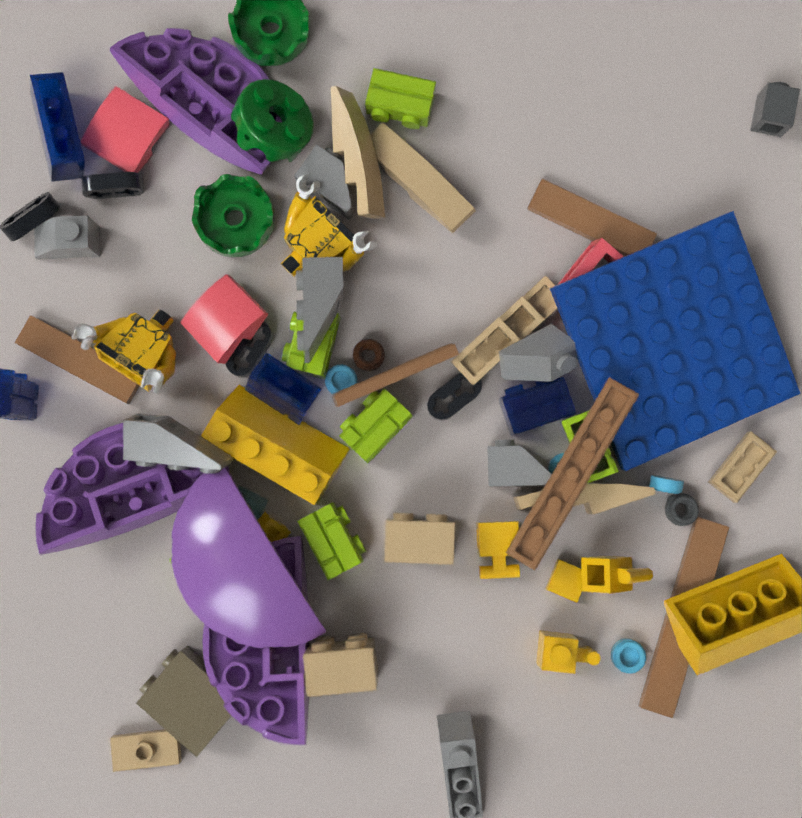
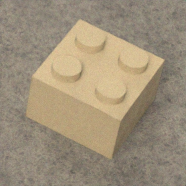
(419, 540)
(340, 665)

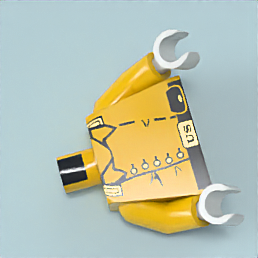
(317, 232)
(134, 347)

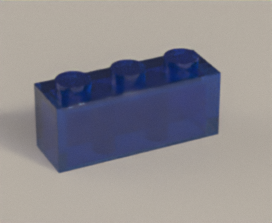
(57, 126)

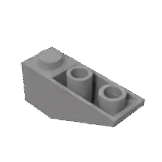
(321, 300)
(165, 441)
(460, 765)

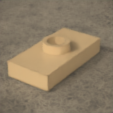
(742, 467)
(144, 750)

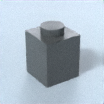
(775, 109)

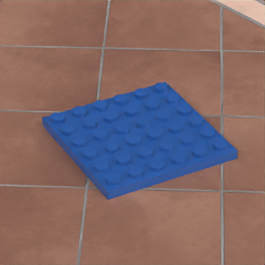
(682, 332)

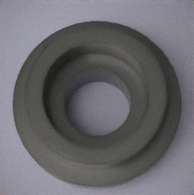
(691, 509)

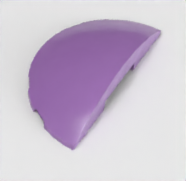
(194, 87)
(106, 496)
(233, 570)
(266, 683)

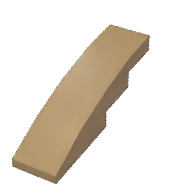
(355, 143)
(420, 179)
(506, 330)
(596, 496)

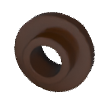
(364, 345)

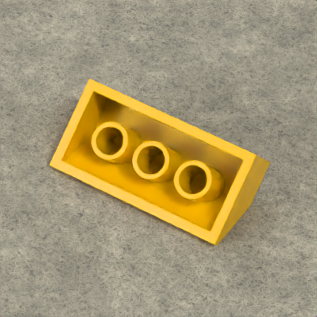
(275, 445)
(737, 614)

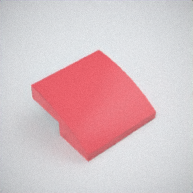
(124, 131)
(223, 318)

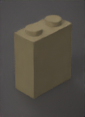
(185, 700)

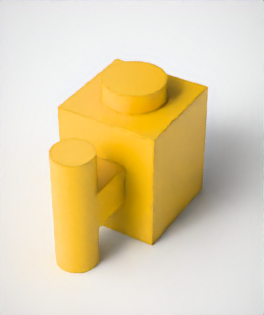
(493, 541)
(611, 574)
(561, 651)

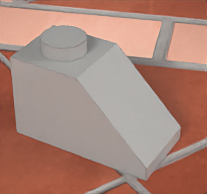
(329, 171)
(67, 238)
(539, 356)
(514, 466)

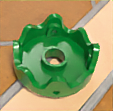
(270, 48)
(260, 130)
(225, 195)

